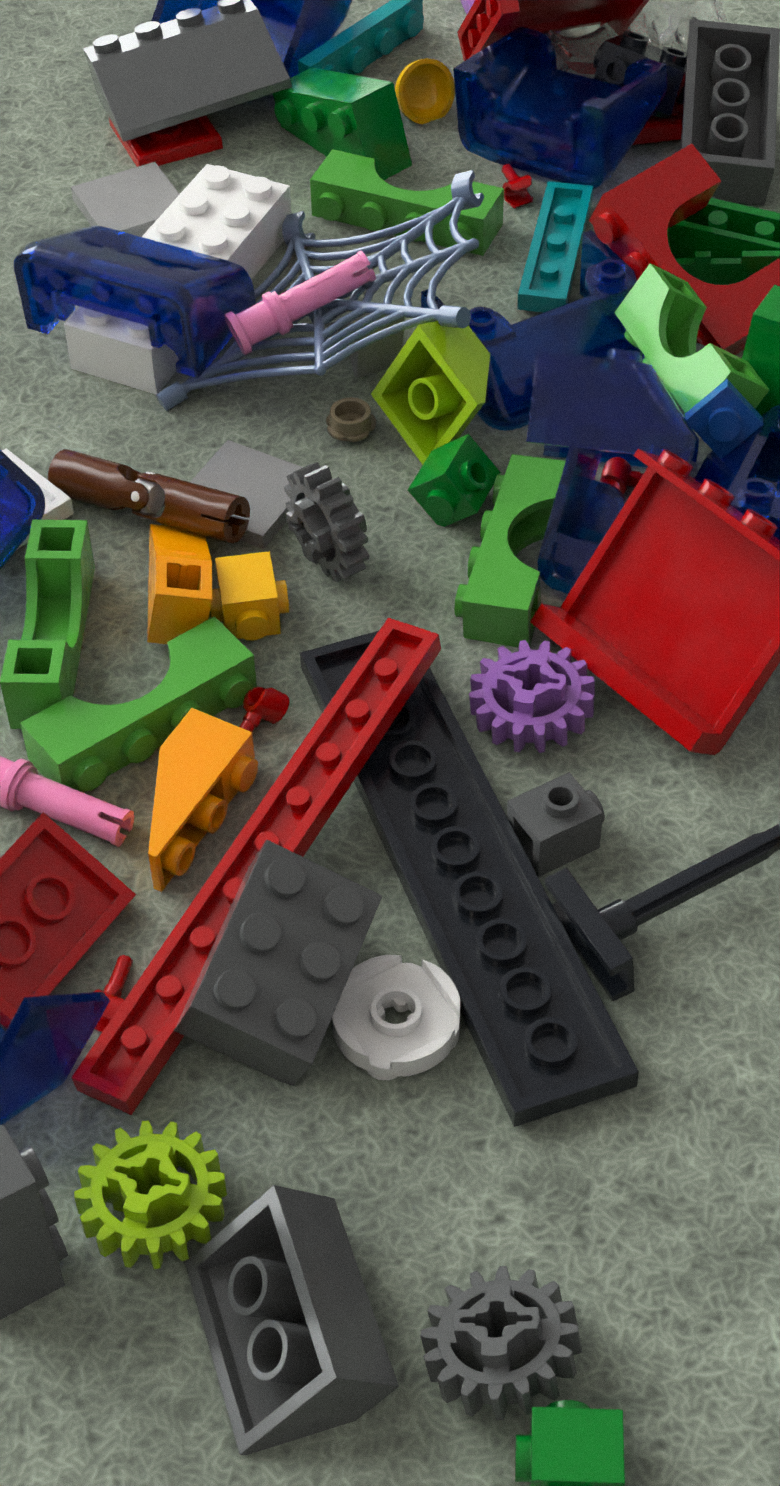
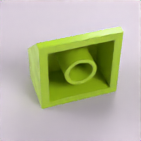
(434, 386)

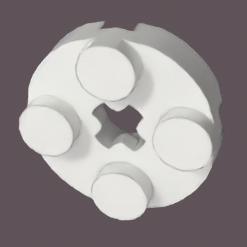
(405, 1047)

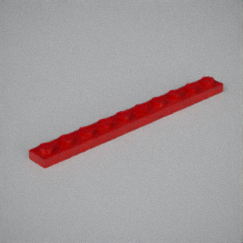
(290, 815)

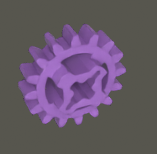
(532, 696)

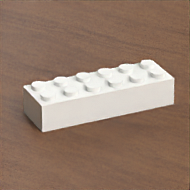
(215, 215)

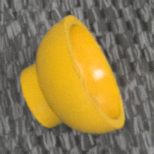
(424, 90)

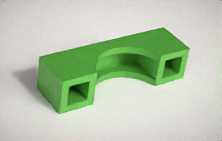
(353, 193)
(664, 323)
(500, 587)
(58, 592)
(88, 741)

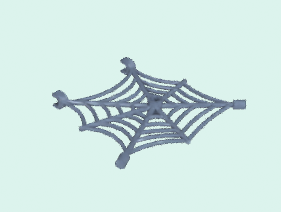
(325, 351)

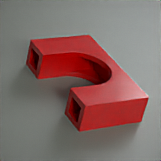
(635, 226)

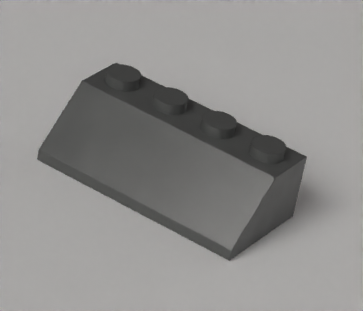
(733, 105)

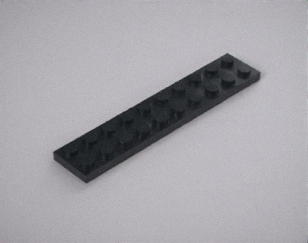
(481, 905)

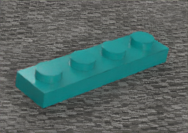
(368, 38)
(555, 247)

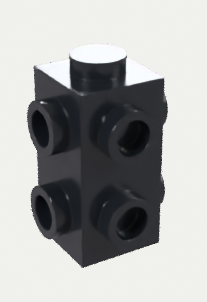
(621, 51)

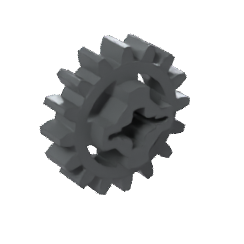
(326, 521)
(501, 1342)

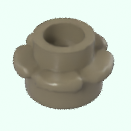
(350, 420)

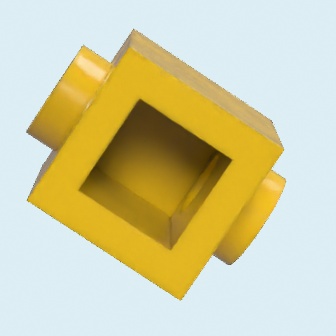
(249, 596)

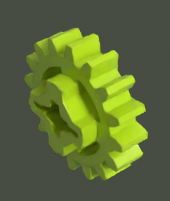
(157, 1200)

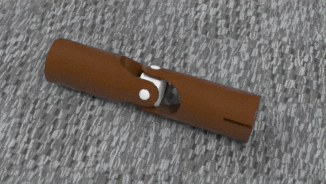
(119, 486)

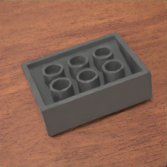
(185, 67)

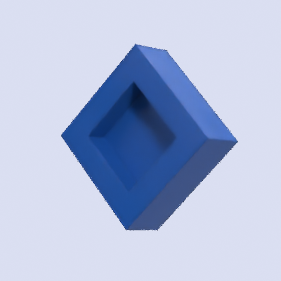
(724, 419)

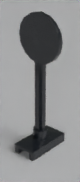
(598, 932)

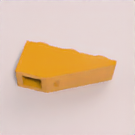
(177, 582)
(196, 780)

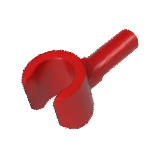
(516, 188)
(620, 474)
(263, 704)
(114, 989)

